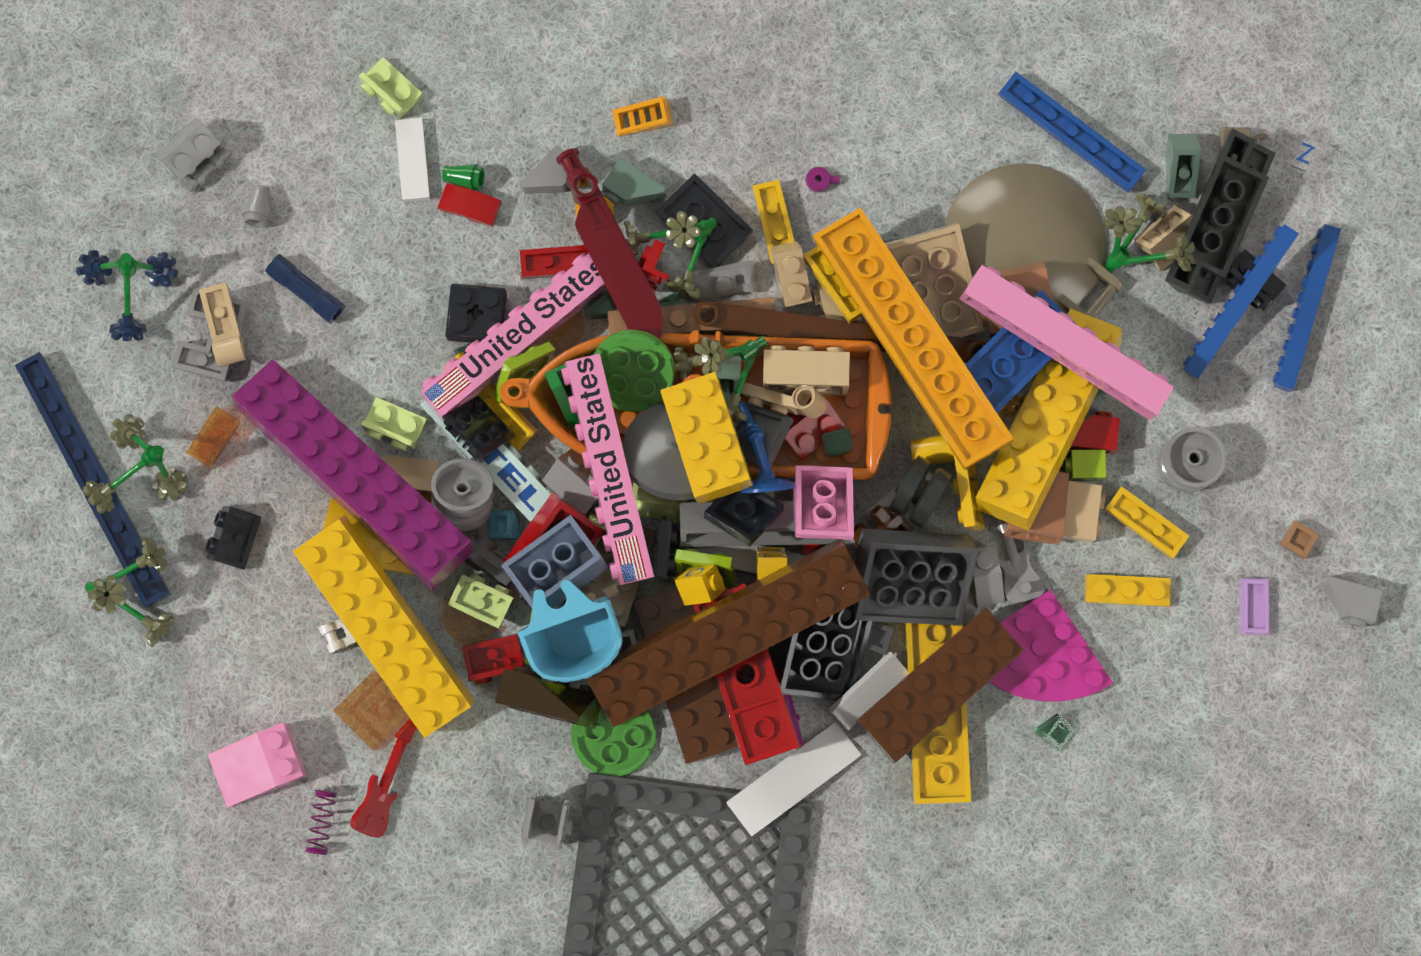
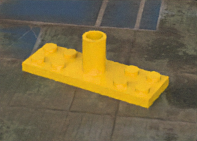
(966, 485)

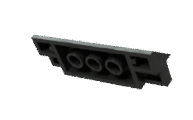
(1223, 215)

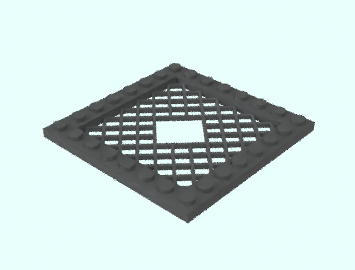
(609, 791)

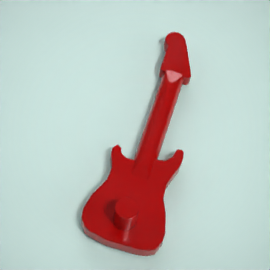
(373, 813)

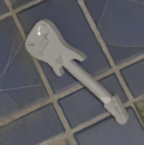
(1020, 579)

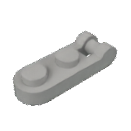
(722, 280)

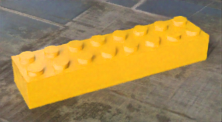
(1041, 436)
(384, 626)

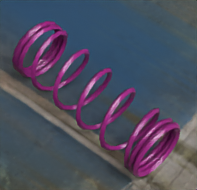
(321, 794)

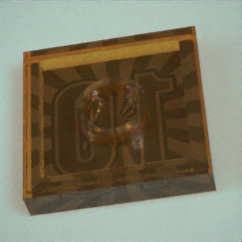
(371, 711)

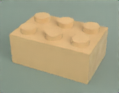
(821, 370)

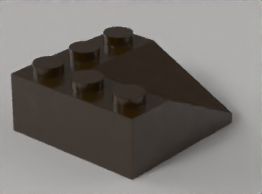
(528, 693)

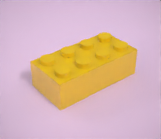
(706, 438)

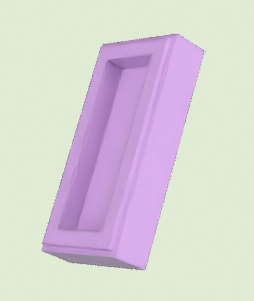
(1254, 606)

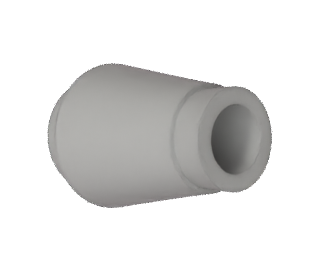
(257, 207)

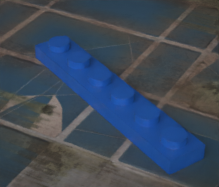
(1072, 132)

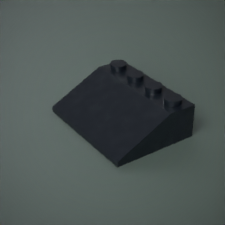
(823, 657)

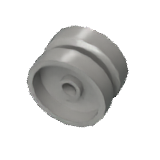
(1205, 450)
(463, 493)

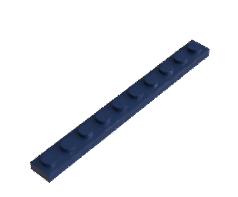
(87, 467)

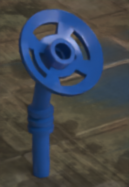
(766, 478)

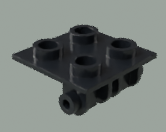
(479, 428)

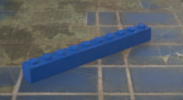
(1241, 300)
(1307, 307)

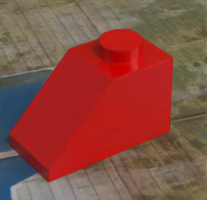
(1098, 433)

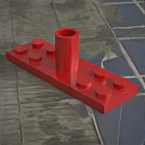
(758, 707)

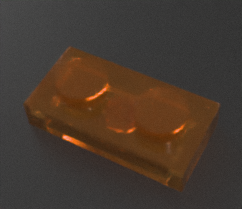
(213, 437)

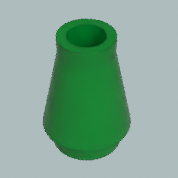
(464, 176)

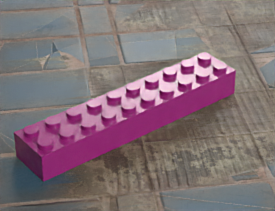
(353, 474)

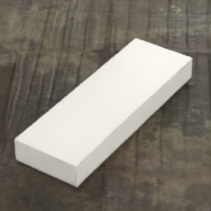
(412, 159)
(868, 690)

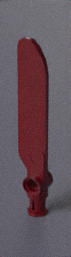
(611, 250)

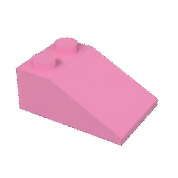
(823, 502)
(257, 764)

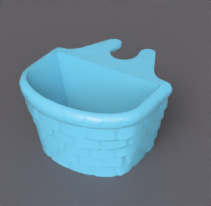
(573, 639)

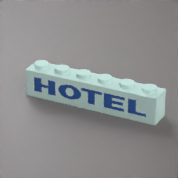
(509, 475)

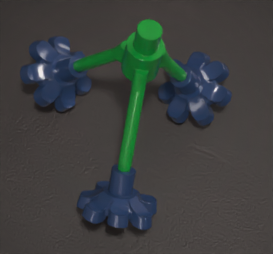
(158, 269)

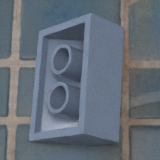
(554, 557)

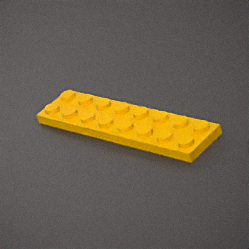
(942, 757)

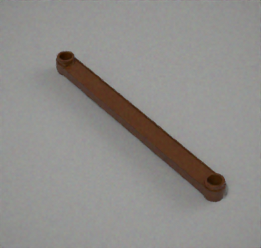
(803, 326)

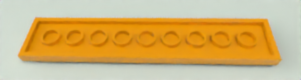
(912, 338)

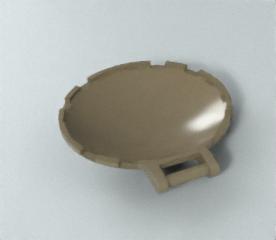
(1035, 216)

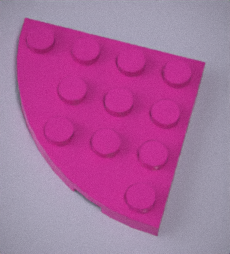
(1055, 656)

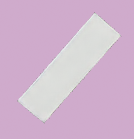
(793, 778)

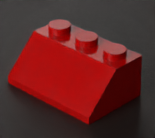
(550, 514)

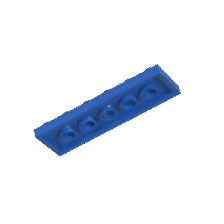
(1007, 363)

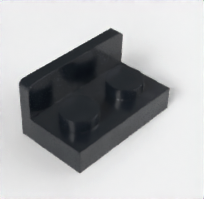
(1269, 290)
(232, 537)

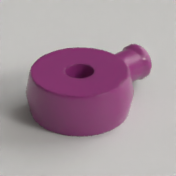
(823, 174)

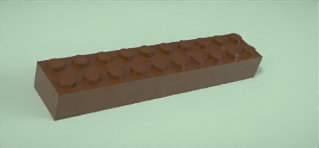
(729, 632)

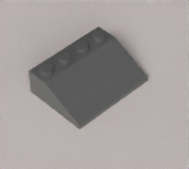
(914, 576)

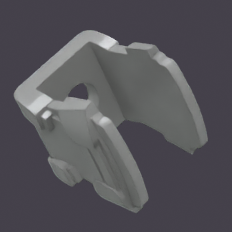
(535, 810)

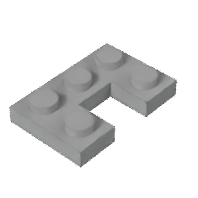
(200, 359)

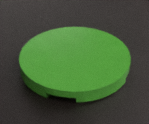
(636, 369)
(615, 749)

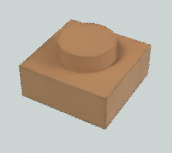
(1299, 539)

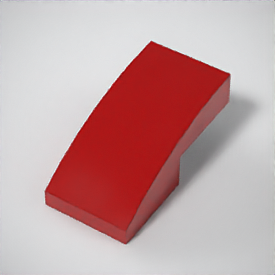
(469, 204)

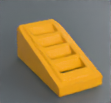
(640, 107)

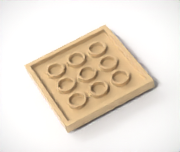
(939, 273)

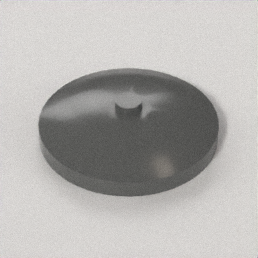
(655, 456)

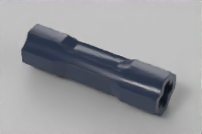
(303, 287)

